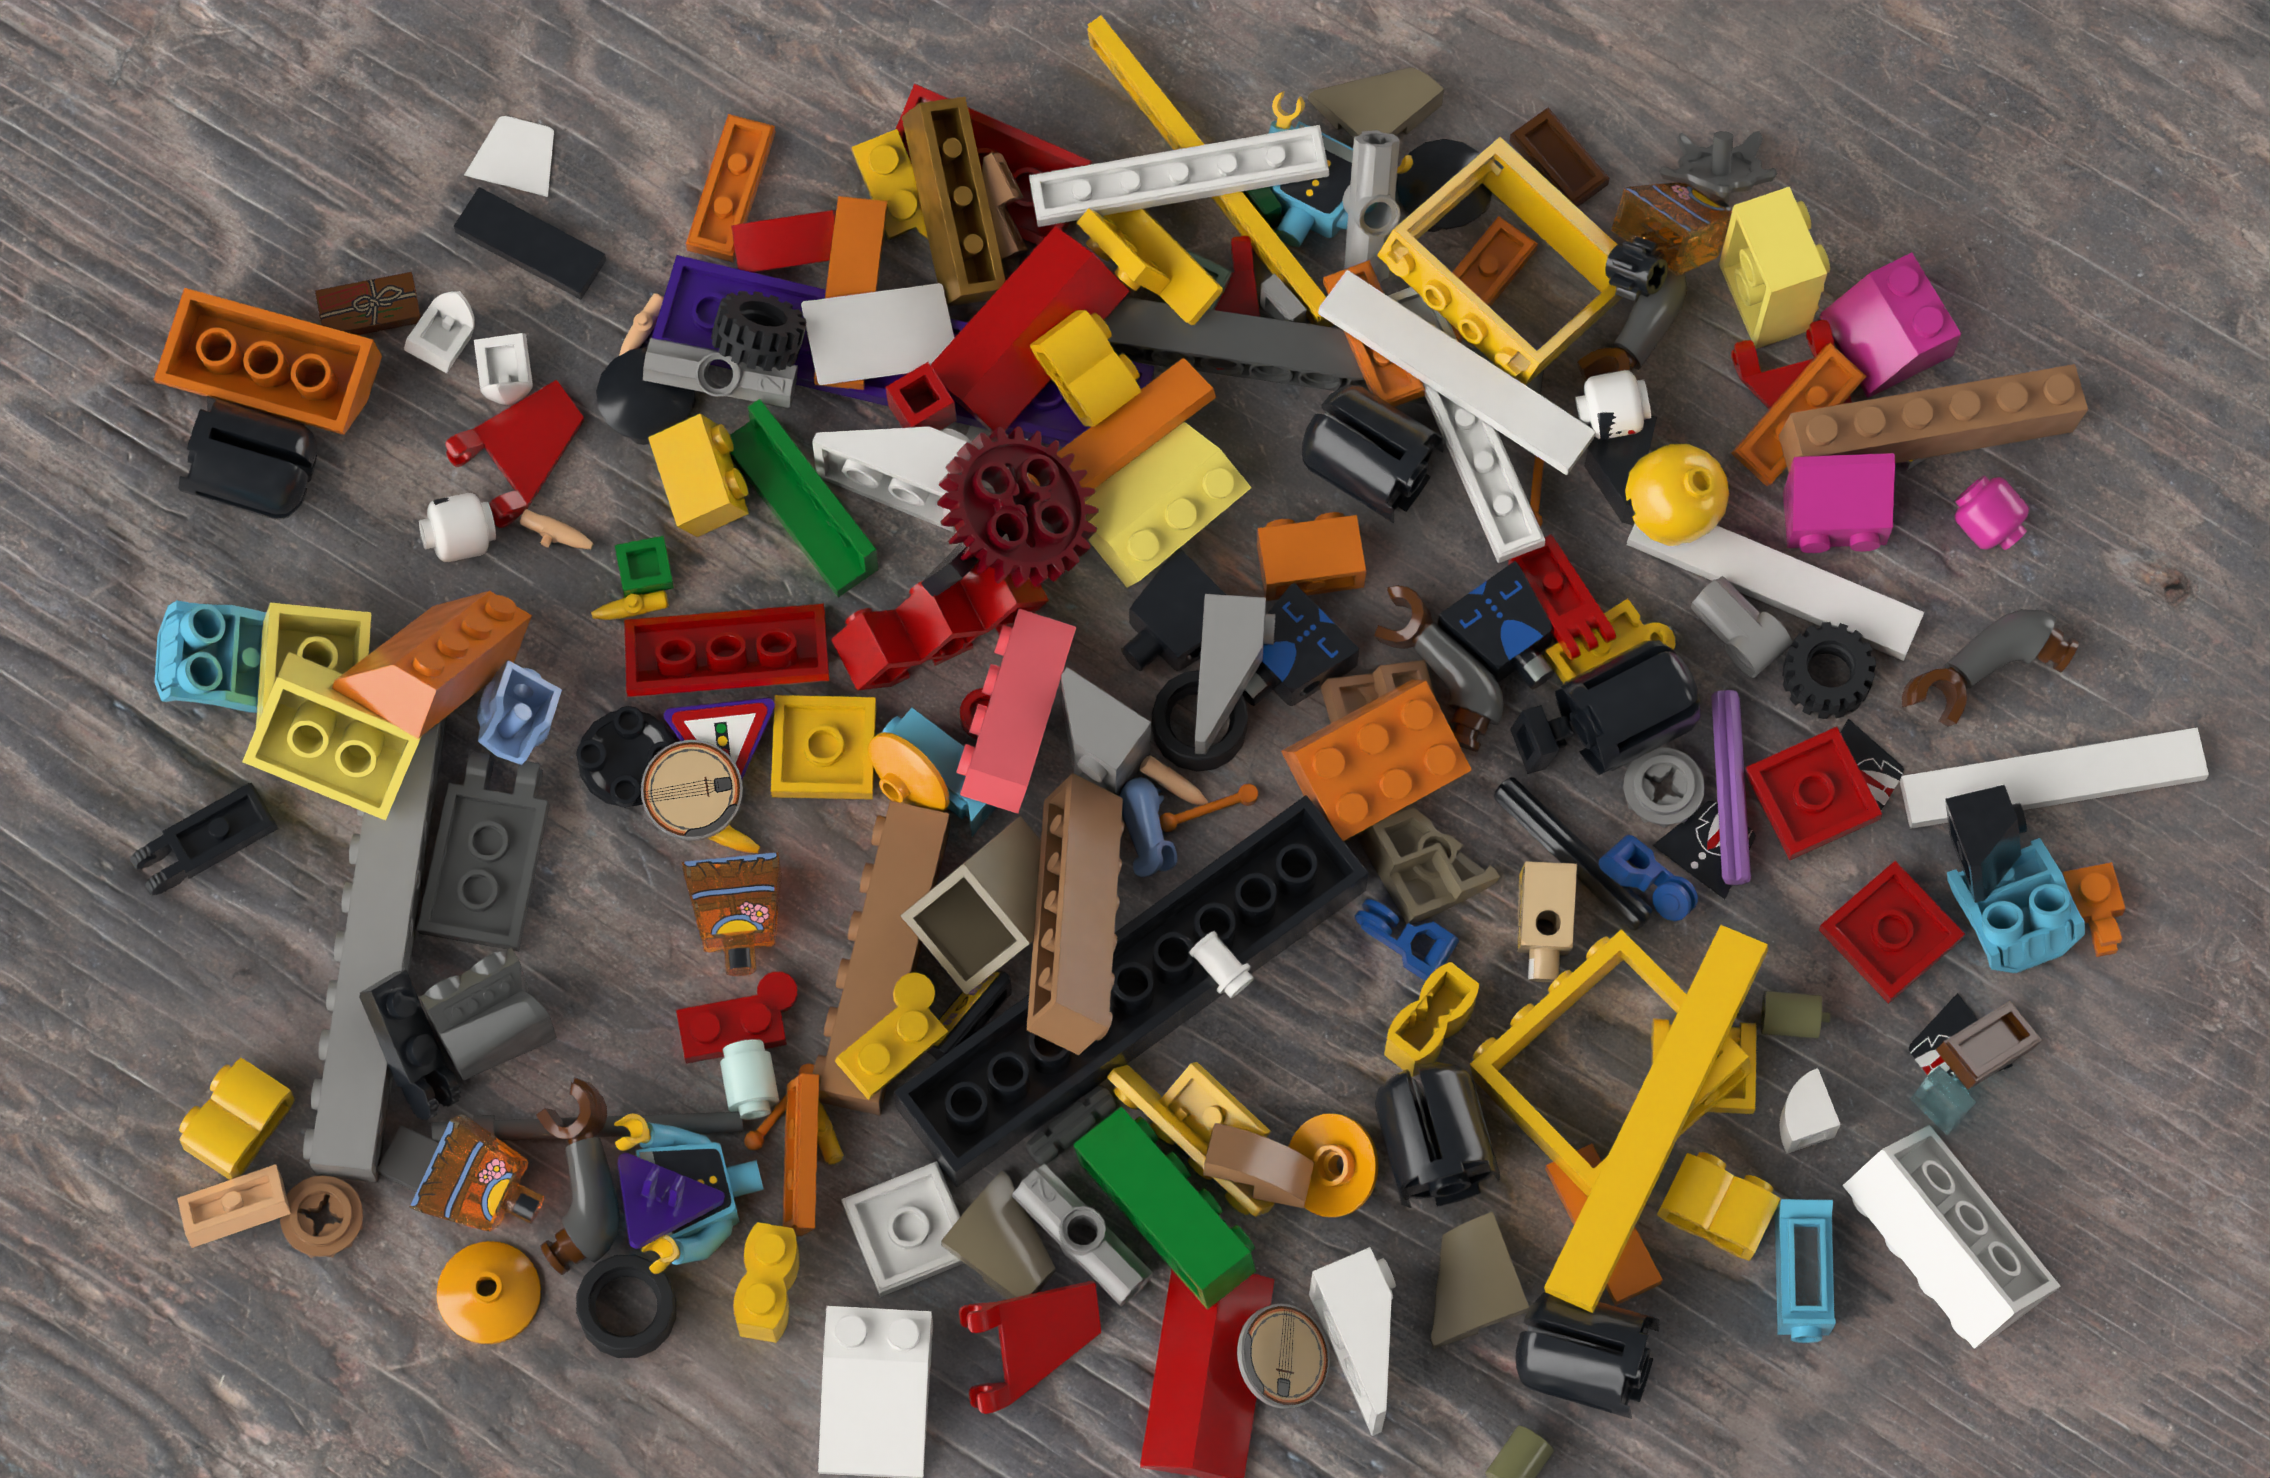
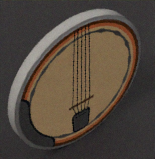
(691, 790)
(1283, 1356)

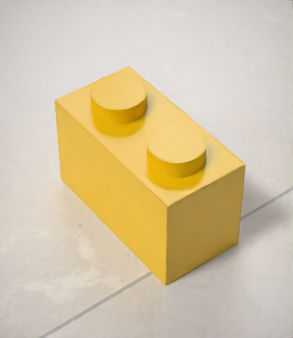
(699, 475)

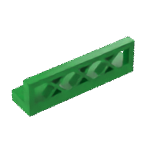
(802, 501)

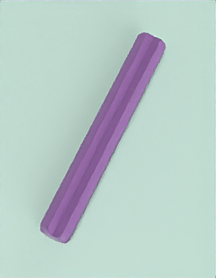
(1731, 787)

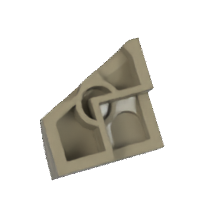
(1380, 102)
(1422, 865)
(1001, 1242)
(1474, 1282)

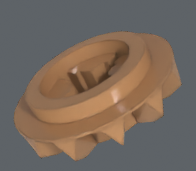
(310, 1197)

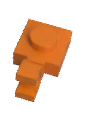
(2098, 901)

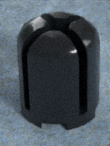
(1370, 450)
(249, 460)
(1630, 705)
(1458, 1127)
(1585, 1355)

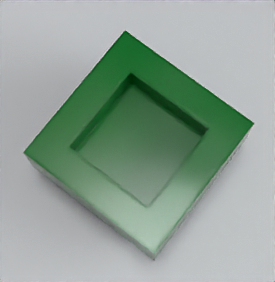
(644, 566)

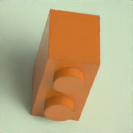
(1312, 554)

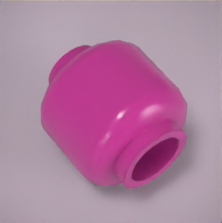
(1991, 513)

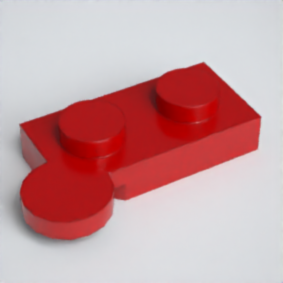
(756, 1017)

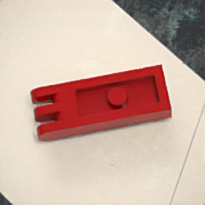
(1564, 598)

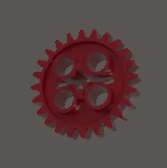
(1017, 507)

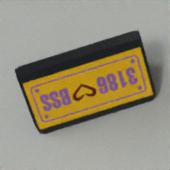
(972, 1011)

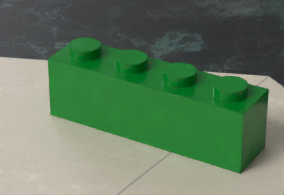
(1166, 1207)

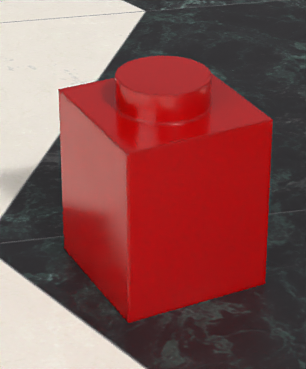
(921, 400)

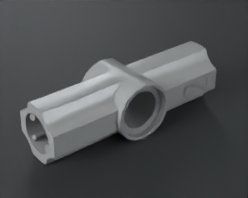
(1371, 182)
(688, 367)
(1103, 1259)

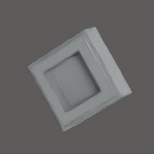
(1280, 301)

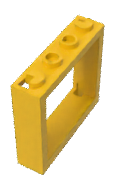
(1542, 210)
(1565, 991)

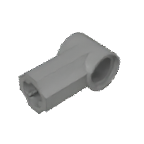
(1749, 636)

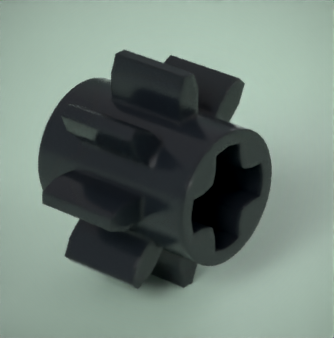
(1636, 268)

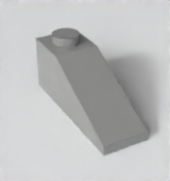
(1230, 655)

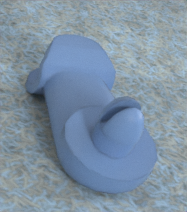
(1142, 820)

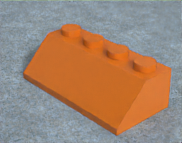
(268, 362)
(437, 661)

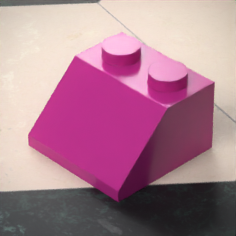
(1892, 325)
(1839, 502)

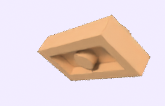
(233, 1206)

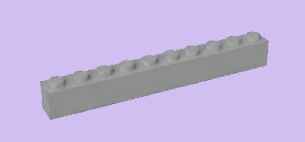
(376, 943)

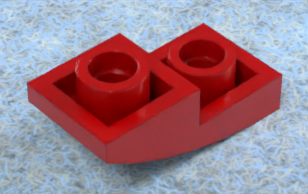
(784, 241)

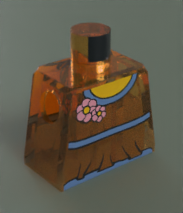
(1678, 219)
(736, 906)
(475, 1179)

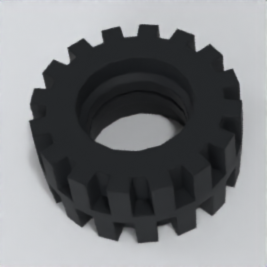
(758, 330)
(1838, 643)

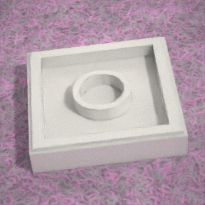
(903, 1227)

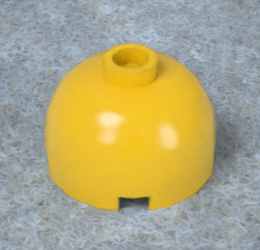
(1677, 493)

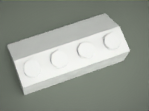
(1950, 1236)

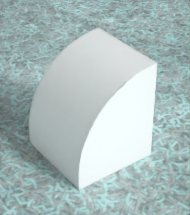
(1808, 1114)

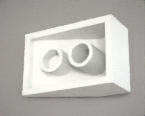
(891, 466)
(1356, 1315)
(875, 1392)

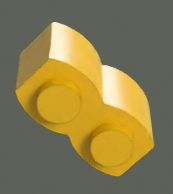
(1086, 367)
(1440, 1012)
(236, 1118)
(1719, 1205)
(771, 1269)

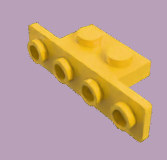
(1152, 260)
(1188, 1118)

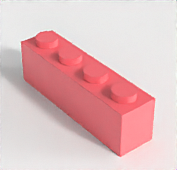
(1017, 710)

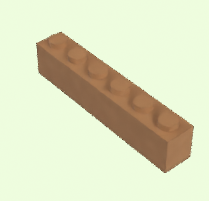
(1942, 418)
(1075, 915)
(885, 947)

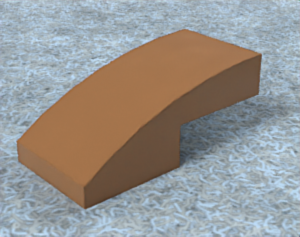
(1001, 192)
(1350, 693)
(1251, 1159)

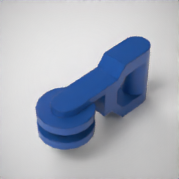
(1674, 894)
(1378, 919)

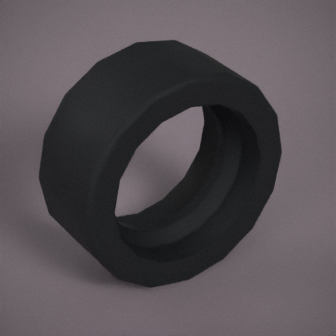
(1182, 754)
(640, 1343)

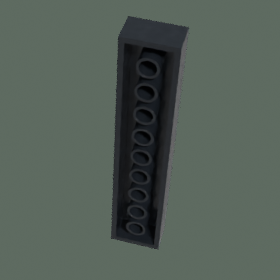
(1255, 899)

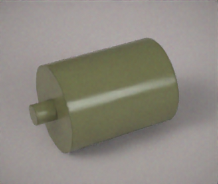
(1792, 1014)
(1521, 1456)

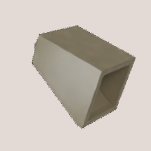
(982, 908)

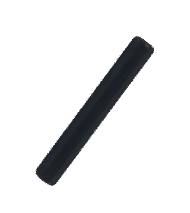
(1570, 849)

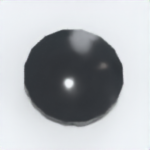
(1431, 169)
(639, 406)
(617, 753)

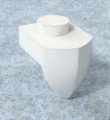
(442, 331)
(504, 368)

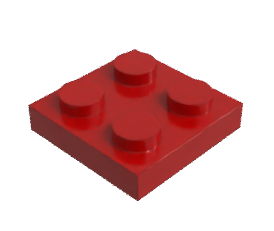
(1813, 793)
(1891, 932)

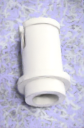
(1222, 965)

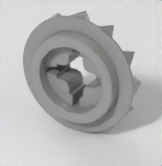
(1656, 766)

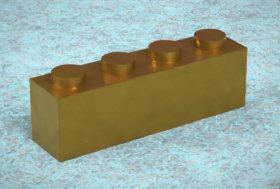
(954, 200)

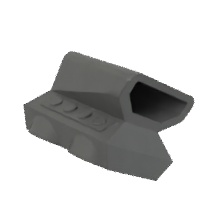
(487, 1014)

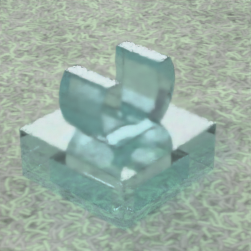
(1943, 1099)

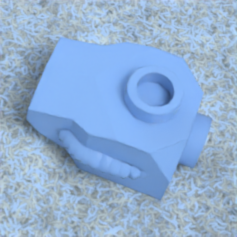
(516, 712)

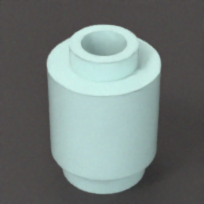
(749, 1079)

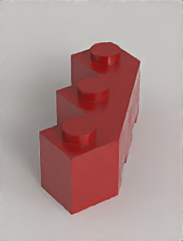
(886, 643)

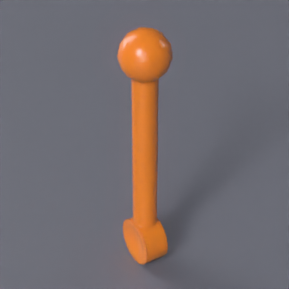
(1536, 488)
(1246, 795)
(755, 1139)

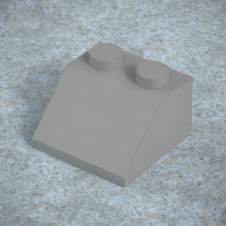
(1102, 734)

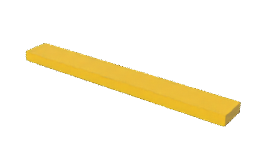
(1179, 136)
(1656, 1119)

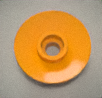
(907, 773)
(1323, 1142)
(491, 1317)

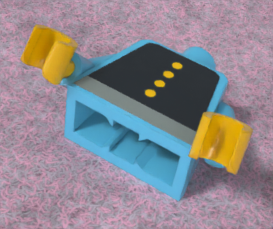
(1318, 201)
(702, 1161)

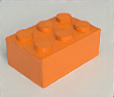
(1377, 759)

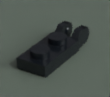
(206, 838)
(409, 1045)

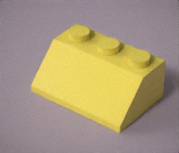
(1162, 502)
(329, 741)

